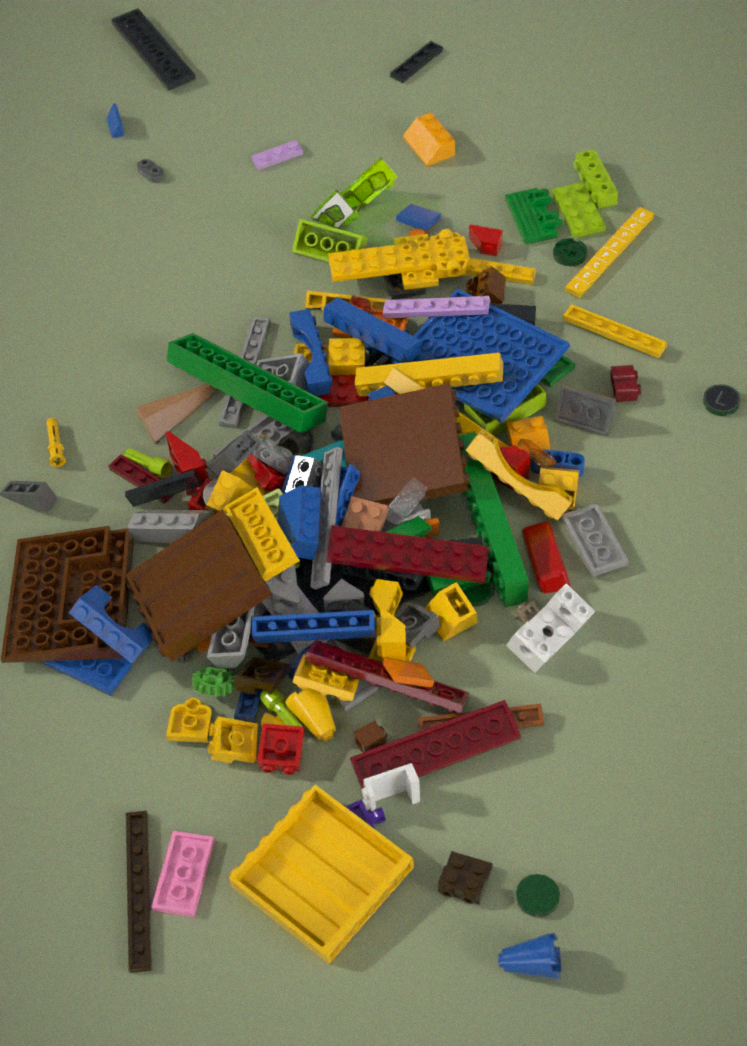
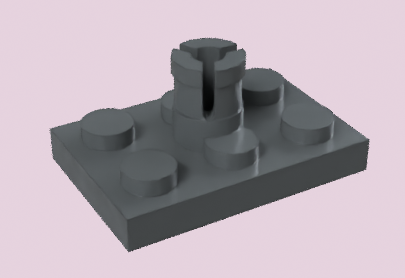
(585, 409)

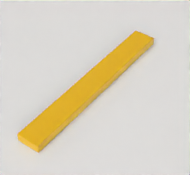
(402, 383)

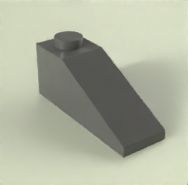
(30, 494)

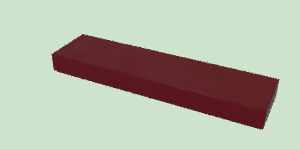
(134, 473)

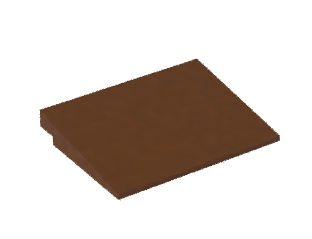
(47, 583)

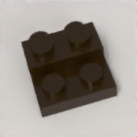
(260, 674)
(464, 878)

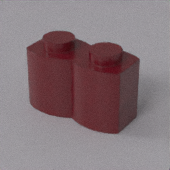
(624, 383)

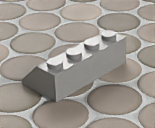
(165, 525)
(230, 643)

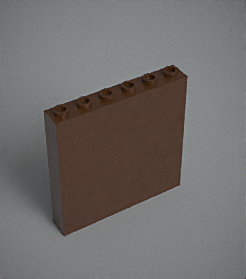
(405, 439)

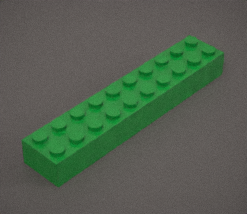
(247, 382)
(495, 532)

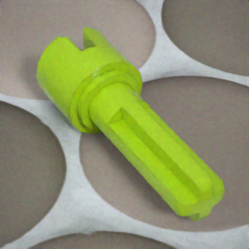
(156, 465)
(276, 703)

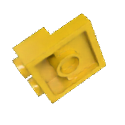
(233, 740)

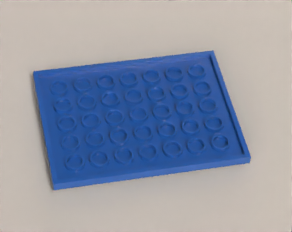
(523, 347)

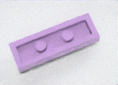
(277, 155)

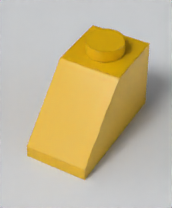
(386, 595)

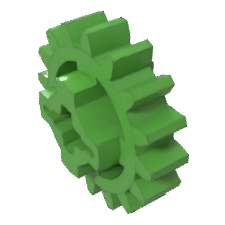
(213, 681)

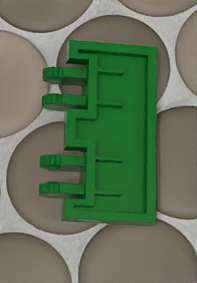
(532, 216)

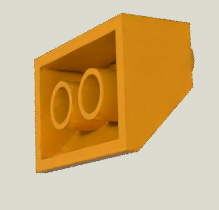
(430, 140)

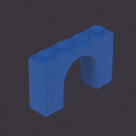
(91, 613)

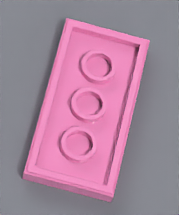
(183, 874)

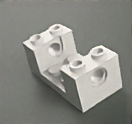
(562, 616)

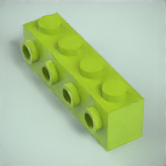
(596, 178)

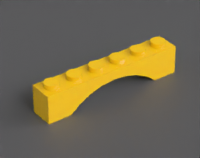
(549, 498)

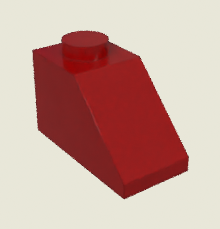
(486, 239)

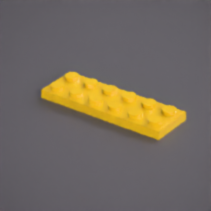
(261, 534)

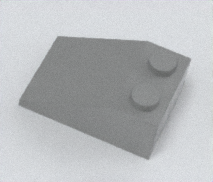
(287, 367)

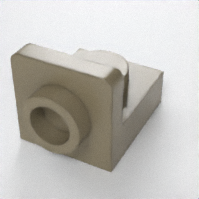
(526, 612)

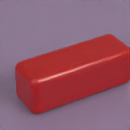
(545, 557)

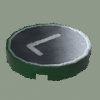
(721, 400)

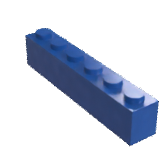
(372, 330)
(314, 626)

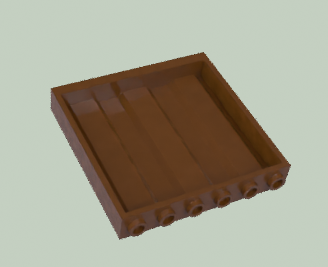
(197, 586)

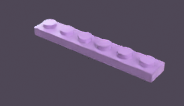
(436, 307)

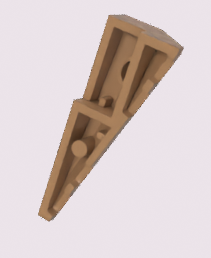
(169, 411)

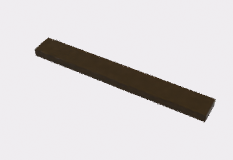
(138, 892)

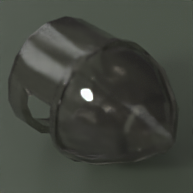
(298, 442)

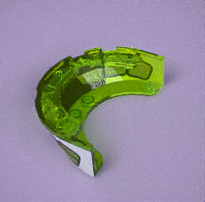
(344, 207)

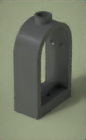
(234, 453)

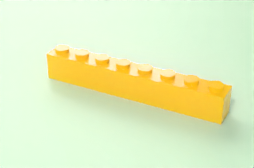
(431, 373)

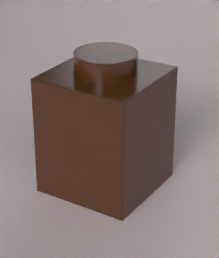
(370, 737)

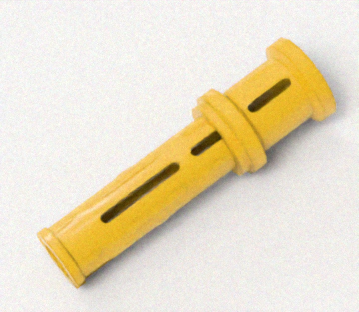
(55, 448)

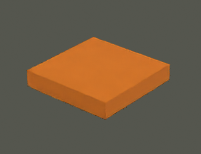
(408, 672)

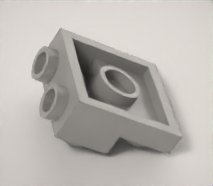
(273, 455)

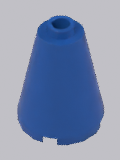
(533, 957)

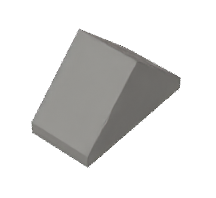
(341, 594)

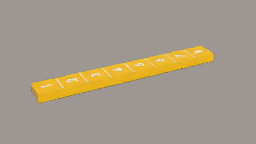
(609, 252)

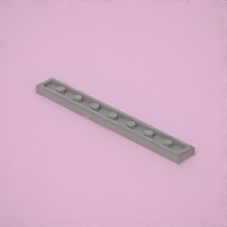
(251, 352)
(328, 507)

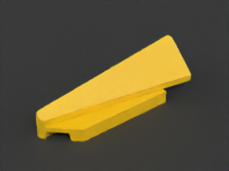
(320, 299)

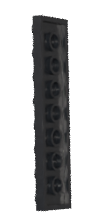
(153, 49)

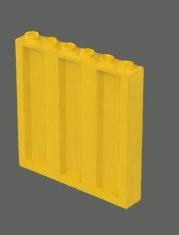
(321, 873)

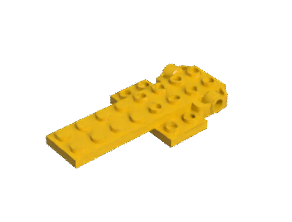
(415, 257)

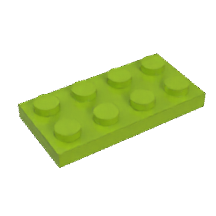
(578, 210)

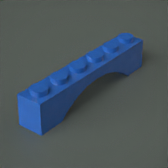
(316, 375)

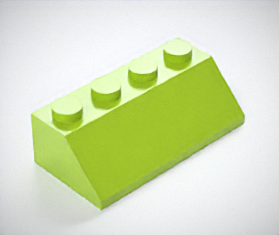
(320, 239)

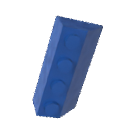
(300, 519)

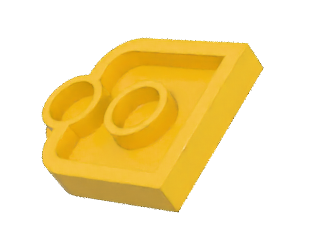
(189, 722)

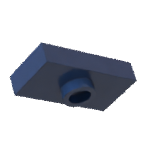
(248, 707)

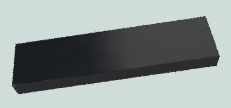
(416, 61)
(163, 488)

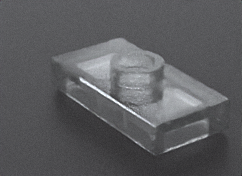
(408, 497)

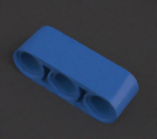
(563, 459)

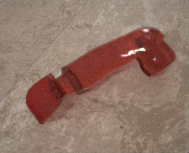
(362, 303)

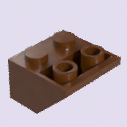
(488, 283)

